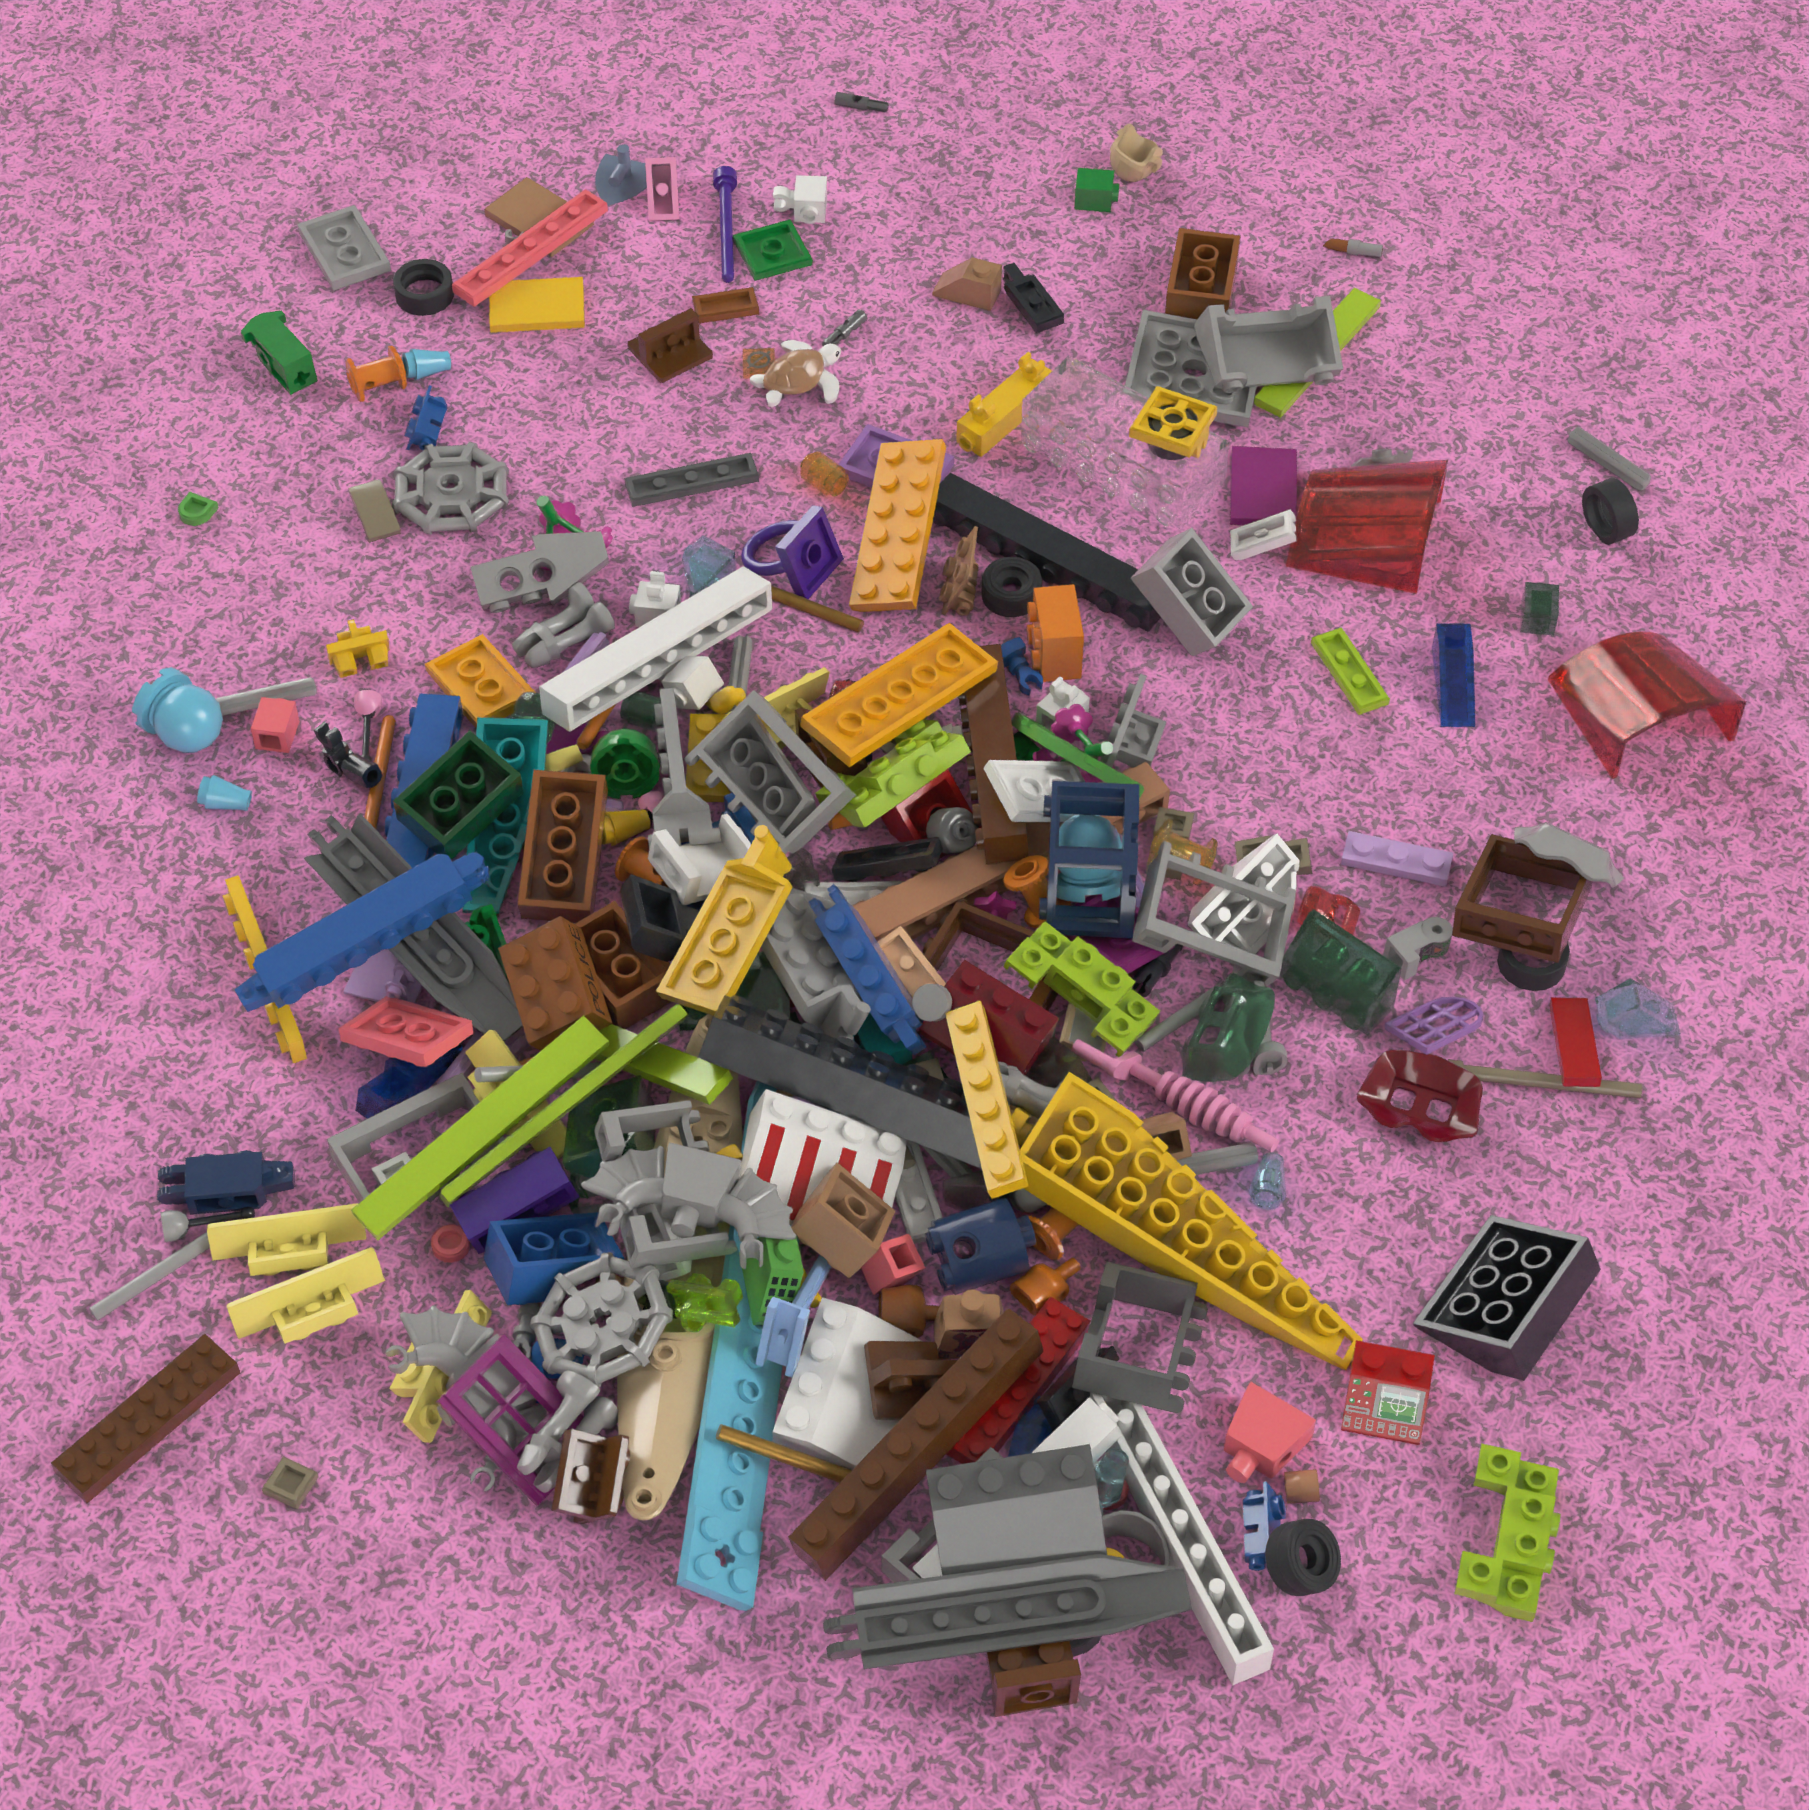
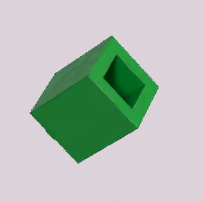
(1095, 190)

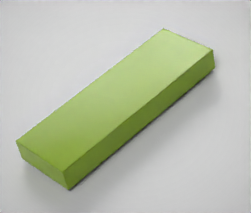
(1350, 671)

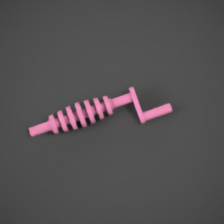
(1192, 1099)

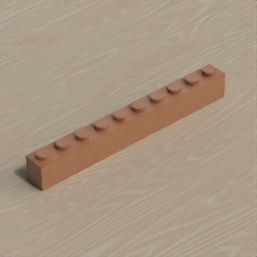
(926, 897)

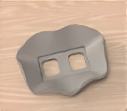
(1557, 844)

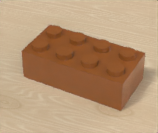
(562, 845)

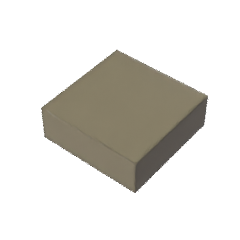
(290, 1482)

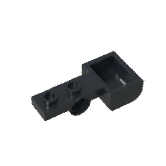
(655, 918)

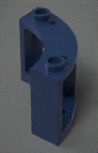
(1100, 800)

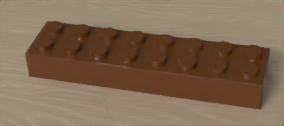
(145, 1418)

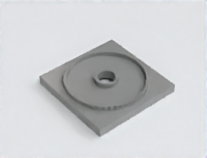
(1167, 348)

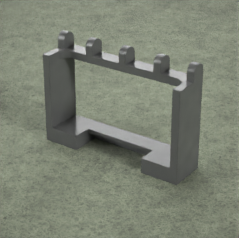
(1129, 1381)

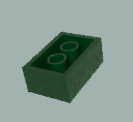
(458, 796)

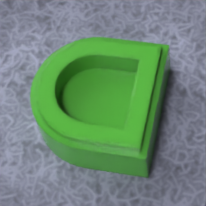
(196, 509)

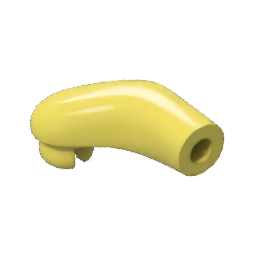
(563, 758)

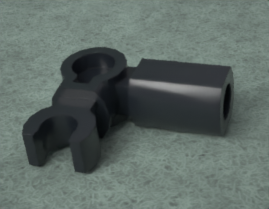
(343, 761)

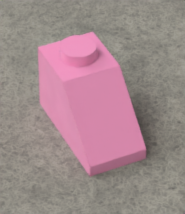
(662, 188)

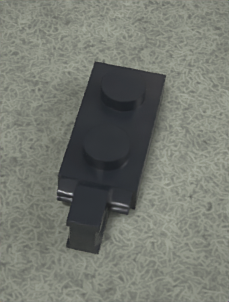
(1031, 299)
(1062, 1399)

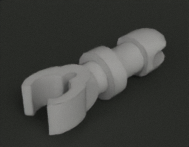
(522, 1333)

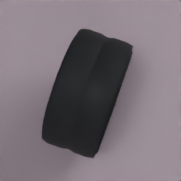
(1009, 571)
(1285, 1563)

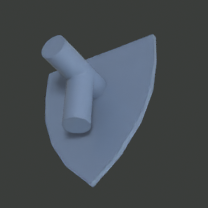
(620, 177)

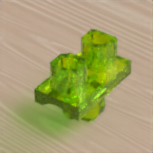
(702, 1303)

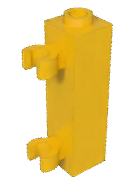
(1000, 410)

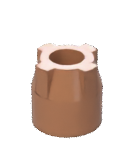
(1301, 1486)

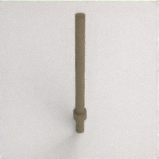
(1549, 1081)

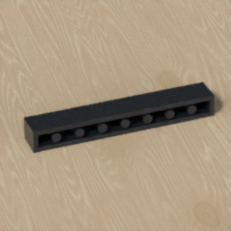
(1055, 553)

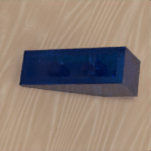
(1454, 674)

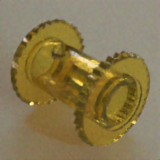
(1182, 847)

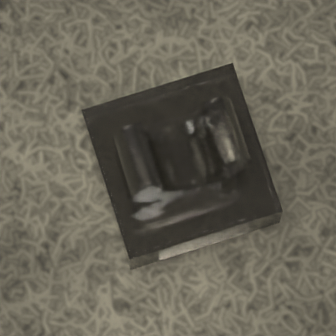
(802, 870)

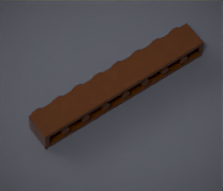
(991, 739)
(916, 1444)

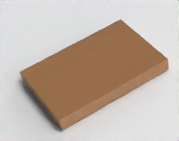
(525, 207)

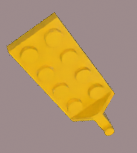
(729, 927)

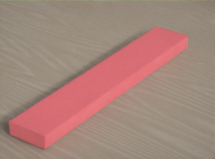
(529, 248)

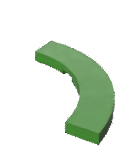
(1069, 752)

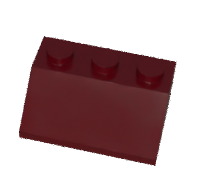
(1016, 1023)

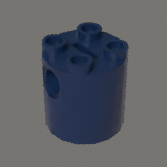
(994, 1242)

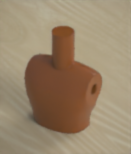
(906, 1308)

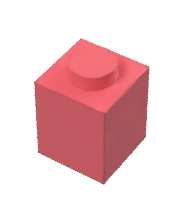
(275, 724)
(893, 1264)

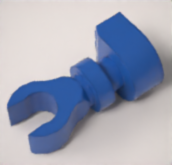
(1018, 665)

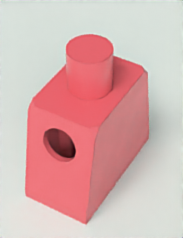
(1265, 1434)

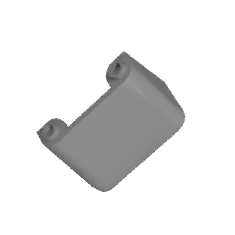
(1270, 345)

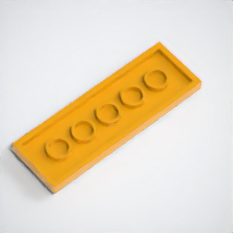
(898, 526)
(898, 694)

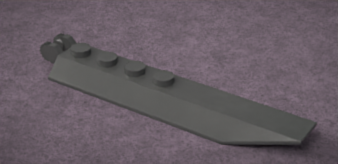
(442, 958)
(1006, 1608)

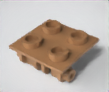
(961, 579)

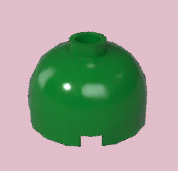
(627, 762)

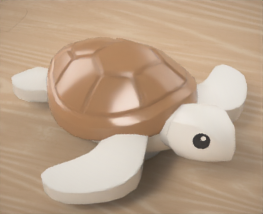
(799, 372)

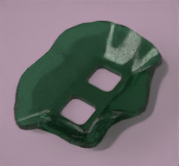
(1240, 1031)

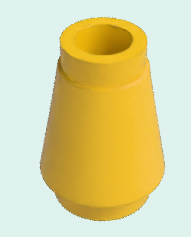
(624, 825)

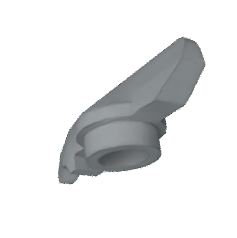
(1384, 456)

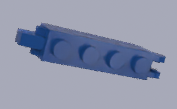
(869, 970)

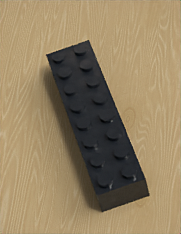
(841, 1077)

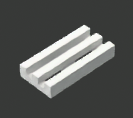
(1263, 535)

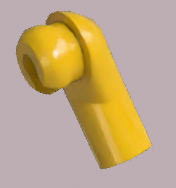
(725, 699)

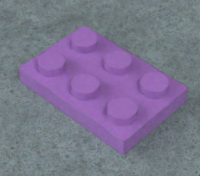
(863, 455)

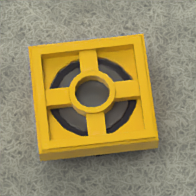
(1171, 424)

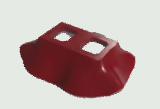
(1429, 1079)

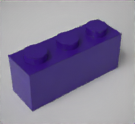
(525, 1191)

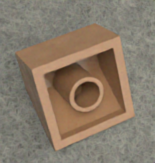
(843, 1221)

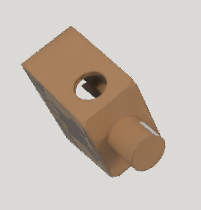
(963, 1321)

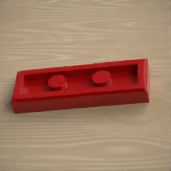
(1575, 1042)

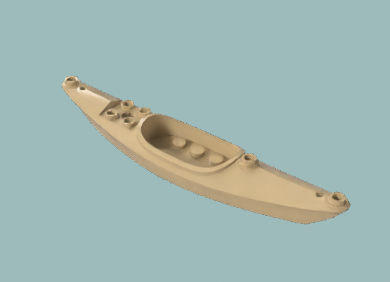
(665, 1399)

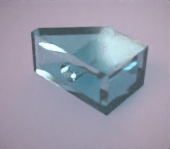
(706, 564)
(1635, 1012)

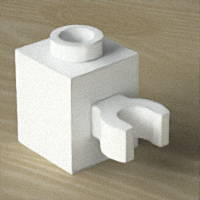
(807, 199)
(653, 598)
(693, 682)
(1060, 696)

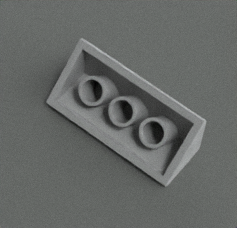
(766, 777)

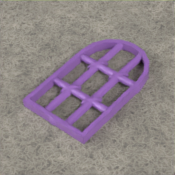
(1444, 1039)

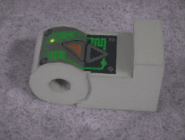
(1417, 943)

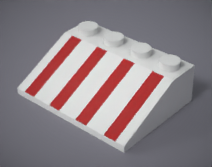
(800, 1143)

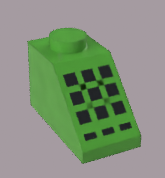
(776, 1278)

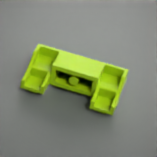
(917, 759)
(1087, 982)
(1521, 1552)

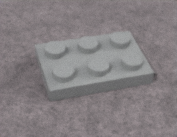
(344, 247)

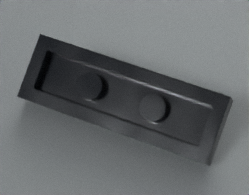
(887, 859)

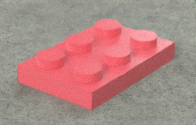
(406, 1031)

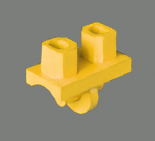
(357, 644)

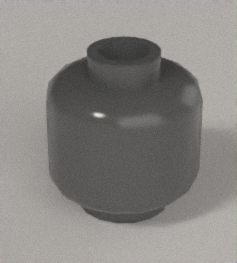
(954, 828)

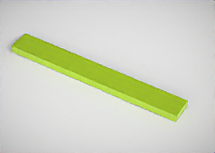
(562, 1105)
(480, 1128)

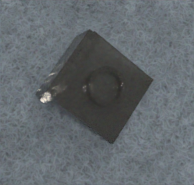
(1055, 1064)

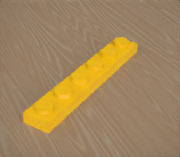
(247, 930)
(986, 1100)

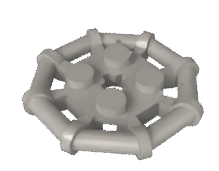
(450, 465)
(588, 1305)

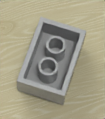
(1192, 592)

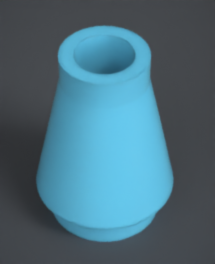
(424, 363)
(221, 794)

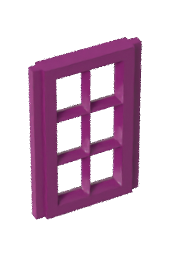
(480, 1429)

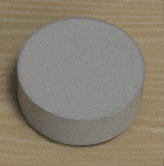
(932, 1002)

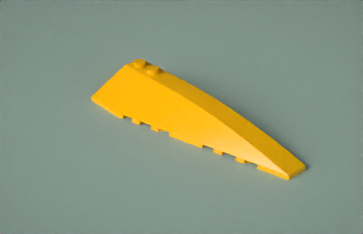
(1127, 1189)

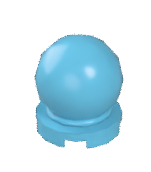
(178, 712)
(1077, 882)

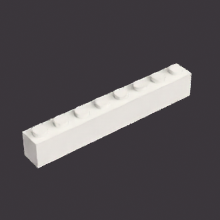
(655, 648)
(1191, 1546)

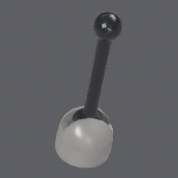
(176, 1224)

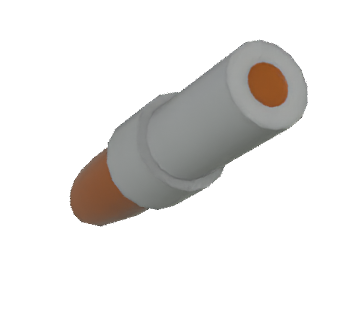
(1354, 247)

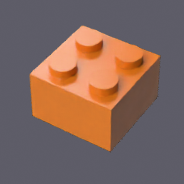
(1055, 633)

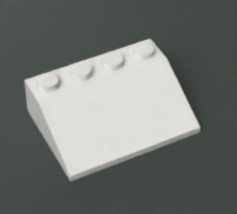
(829, 1395)

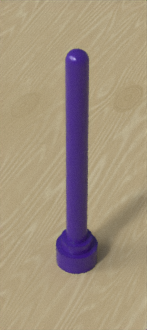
(725, 182)

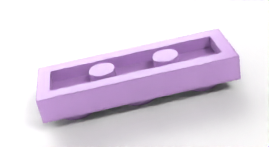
(1397, 858)

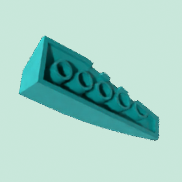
(524, 747)

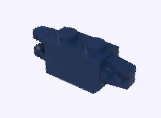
(224, 1182)

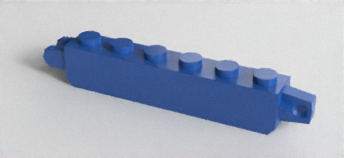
(362, 929)

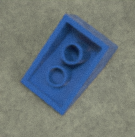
(532, 1251)

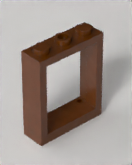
(988, 928)
(1510, 929)

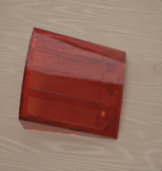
(1368, 522)
(1634, 685)

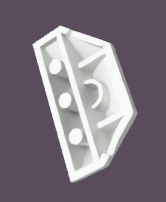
(1241, 919)

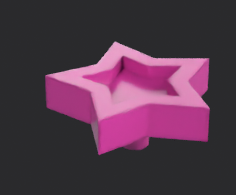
(995, 905)

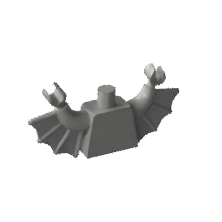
(694, 1191)
(452, 1346)

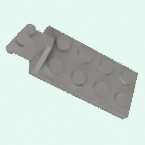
(680, 810)
(813, 971)

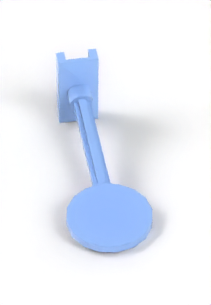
(787, 1322)

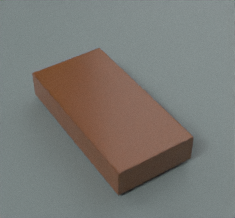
(726, 305)

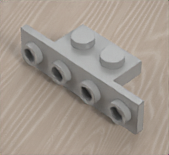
(1136, 734)

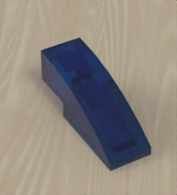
(400, 1082)

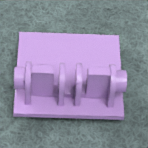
(382, 977)

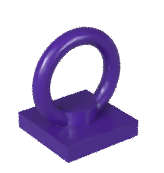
(805, 553)

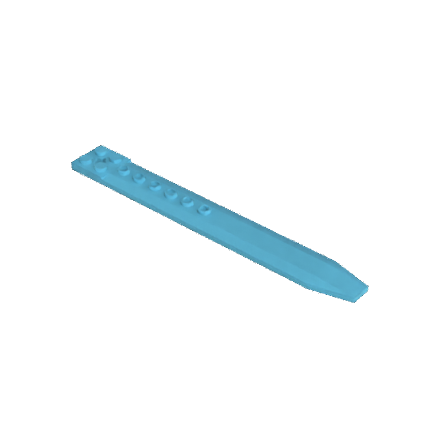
(726, 1479)

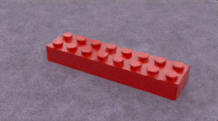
(1060, 1335)

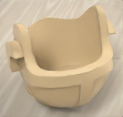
(1134, 155)

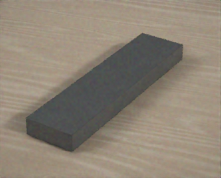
(691, 479)

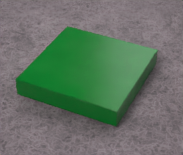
(772, 250)

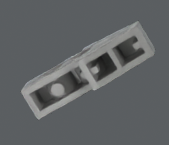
(568, 556)

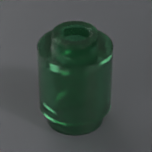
(639, 710)

